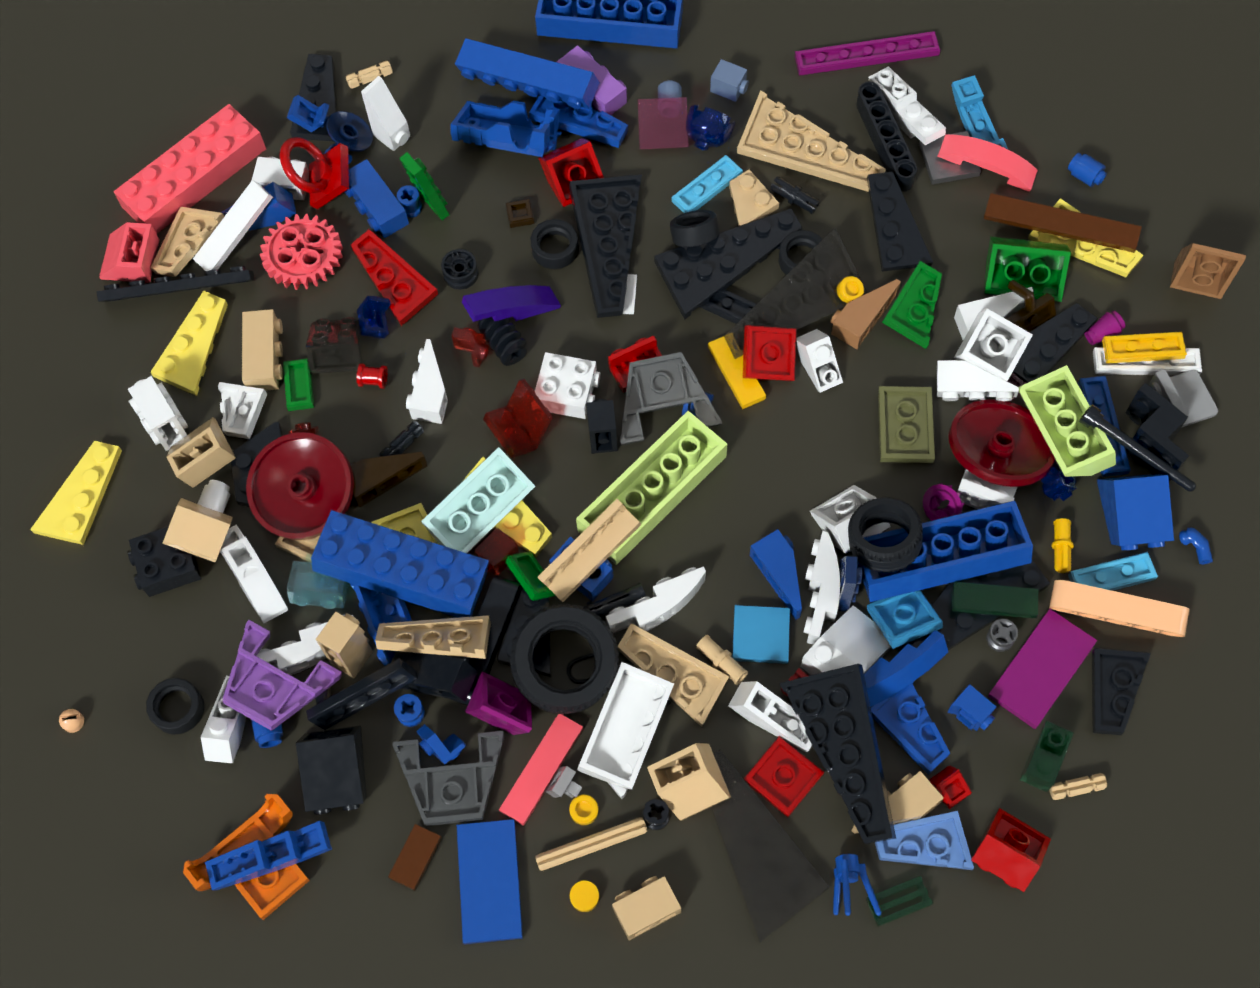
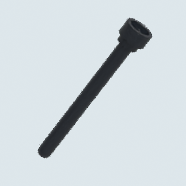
(1093, 418)

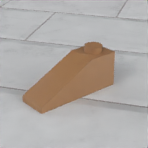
(862, 314)

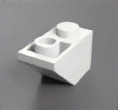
(819, 359)

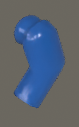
(1201, 544)

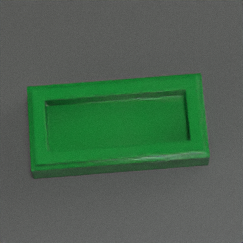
(298, 385)
(526, 571)

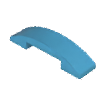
(972, 111)

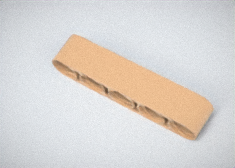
(1119, 608)

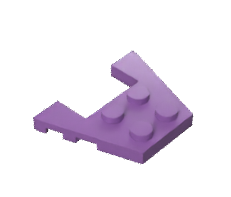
(267, 692)

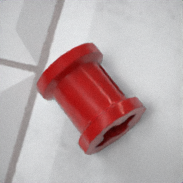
(372, 376)

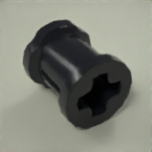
(659, 806)

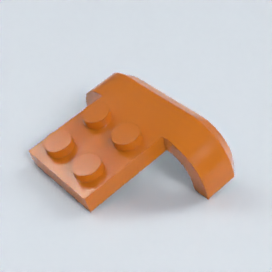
(267, 891)

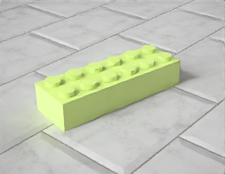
(660, 478)

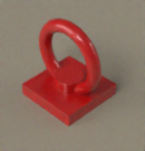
(326, 174)

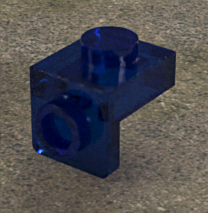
(372, 316)

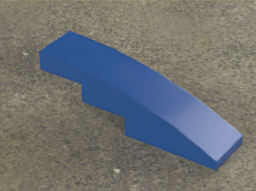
(908, 665)
(268, 855)

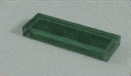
(995, 600)

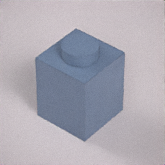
(729, 80)

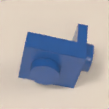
(307, 114)
(445, 750)

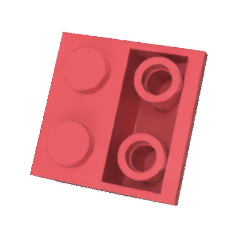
(130, 253)

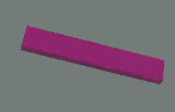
(867, 53)

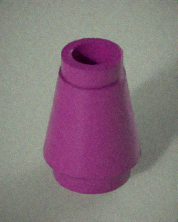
(1108, 325)

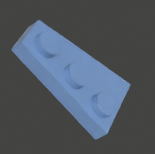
(929, 842)

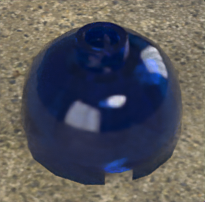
(708, 127)

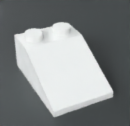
(847, 642)

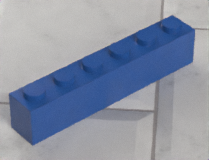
(527, 73)

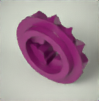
(933, 498)

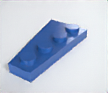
(583, 122)

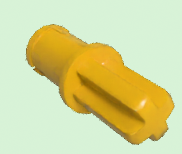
(1062, 545)

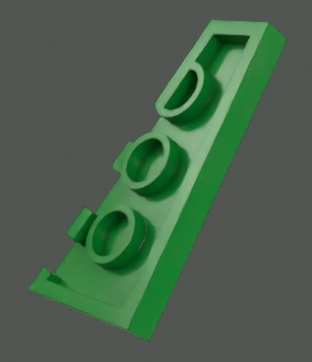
(424, 184)

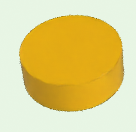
(850, 289)
(584, 809)
(584, 896)

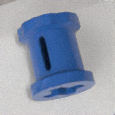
(409, 199)

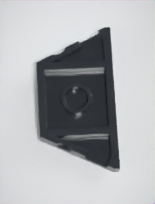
(246, 455)

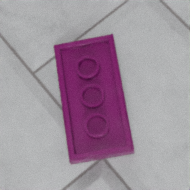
(1042, 668)

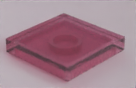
(662, 123)

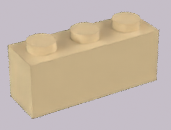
(261, 349)
(345, 643)

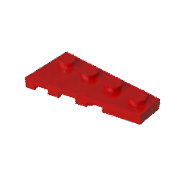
(393, 277)

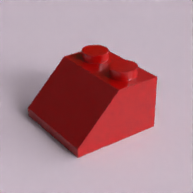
(569, 164)
(1011, 850)

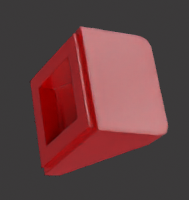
(951, 786)

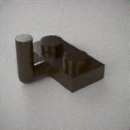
(1035, 311)

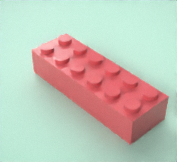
(191, 169)

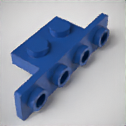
(380, 609)

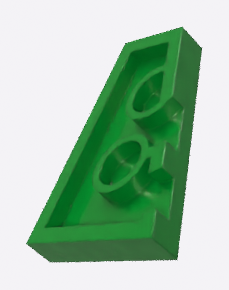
(915, 305)

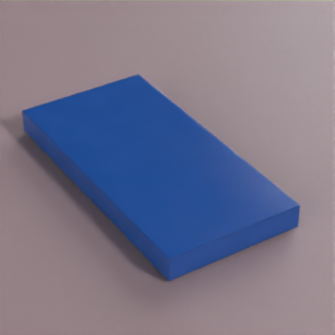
(489, 882)

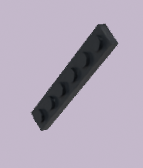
(164, 285)

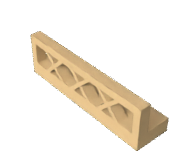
(589, 550)

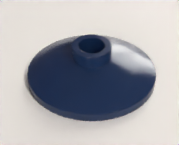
(349, 130)

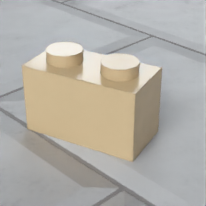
(646, 907)

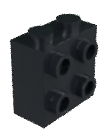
(160, 565)

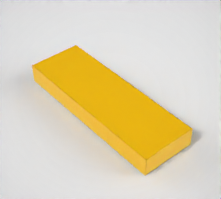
(1144, 347)
(745, 390)

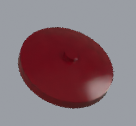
(1000, 443)
(298, 485)

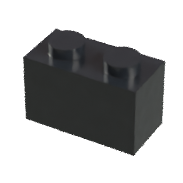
(602, 426)

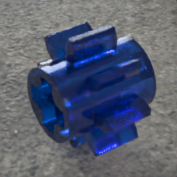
(1057, 485)

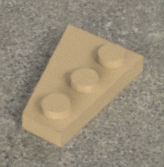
(184, 239)

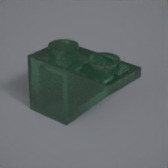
(1046, 756)

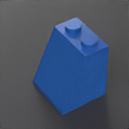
(1137, 510)

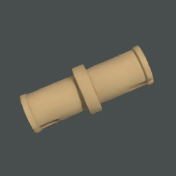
(722, 659)

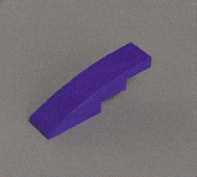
(510, 301)

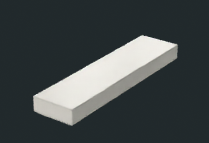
(233, 227)
(1173, 367)

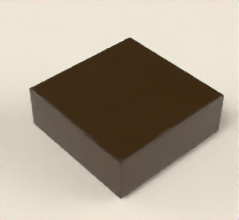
(520, 213)

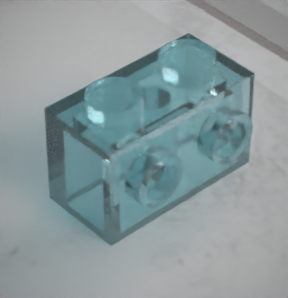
(315, 589)

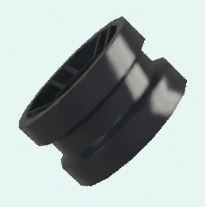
(459, 259)

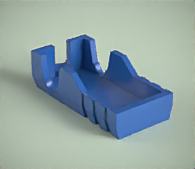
(506, 128)

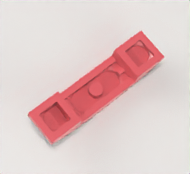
(990, 157)

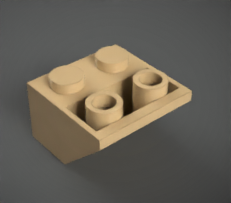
(200, 453)
(689, 780)

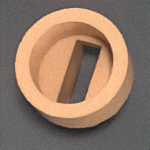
(71, 725)

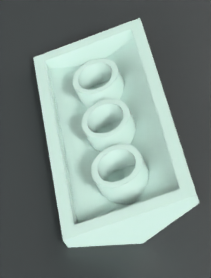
(478, 503)

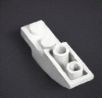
(907, 111)
(252, 575)
(825, 584)
(667, 600)
(294, 655)

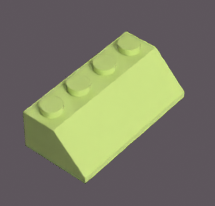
(1057, 408)

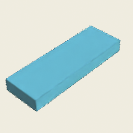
(707, 185)
(1117, 573)

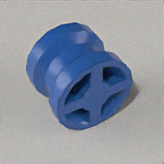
(412, 715)

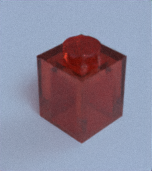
(496, 550)

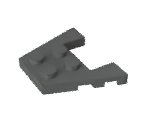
(660, 385)
(451, 791)

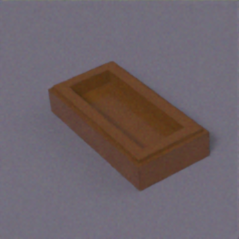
(415, 857)

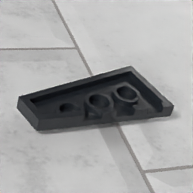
(317, 88)
(895, 228)

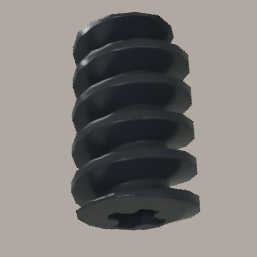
(503, 339)

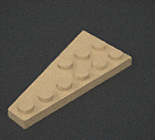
(802, 146)

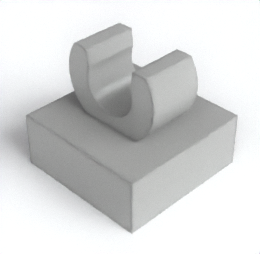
(562, 784)

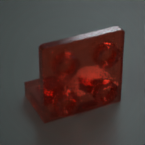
(521, 422)

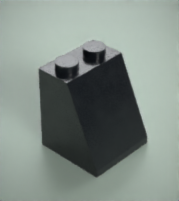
(332, 769)

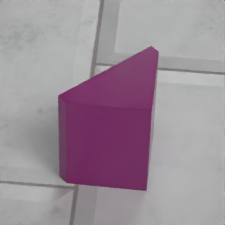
(500, 705)

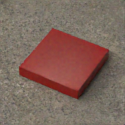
(769, 353)
(783, 776)

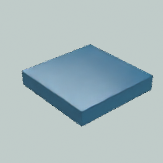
(904, 617)
(761, 634)

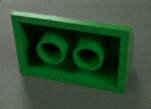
(1028, 263)

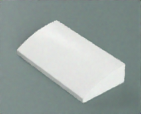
(625, 726)

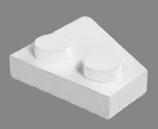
(240, 408)

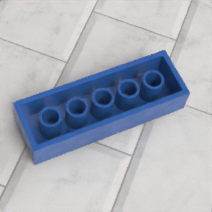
(613, 21)
(954, 551)
(399, 565)

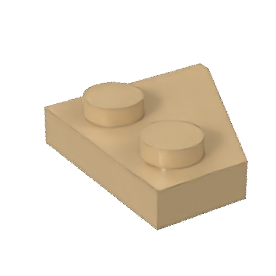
(751, 198)

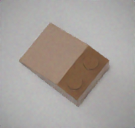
(1205, 270)

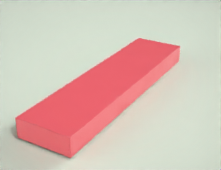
(541, 769)

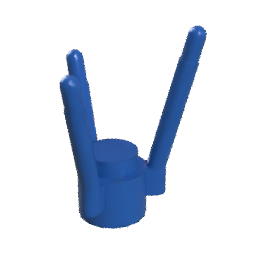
(847, 872)

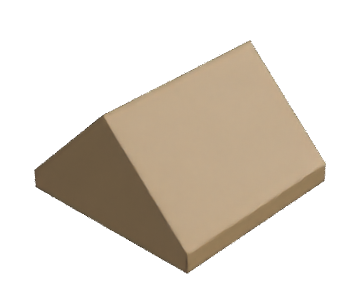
(197, 530)

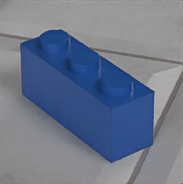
(375, 200)

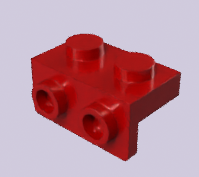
(621, 358)

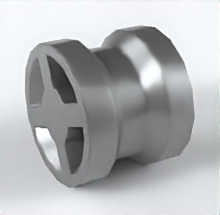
(1007, 630)

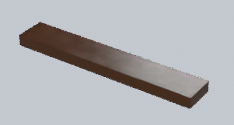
(1062, 222)

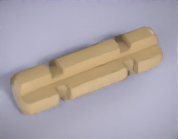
(368, 74)
(1078, 786)

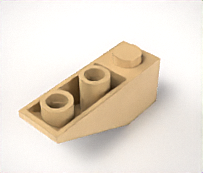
(912, 800)

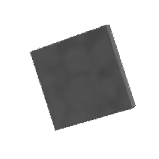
(943, 170)

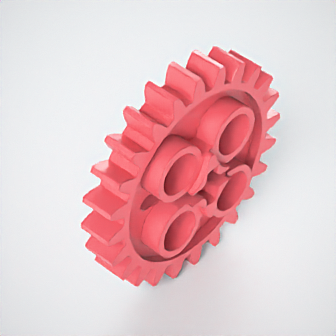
(301, 251)

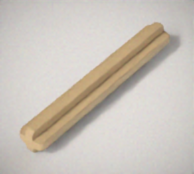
(591, 843)

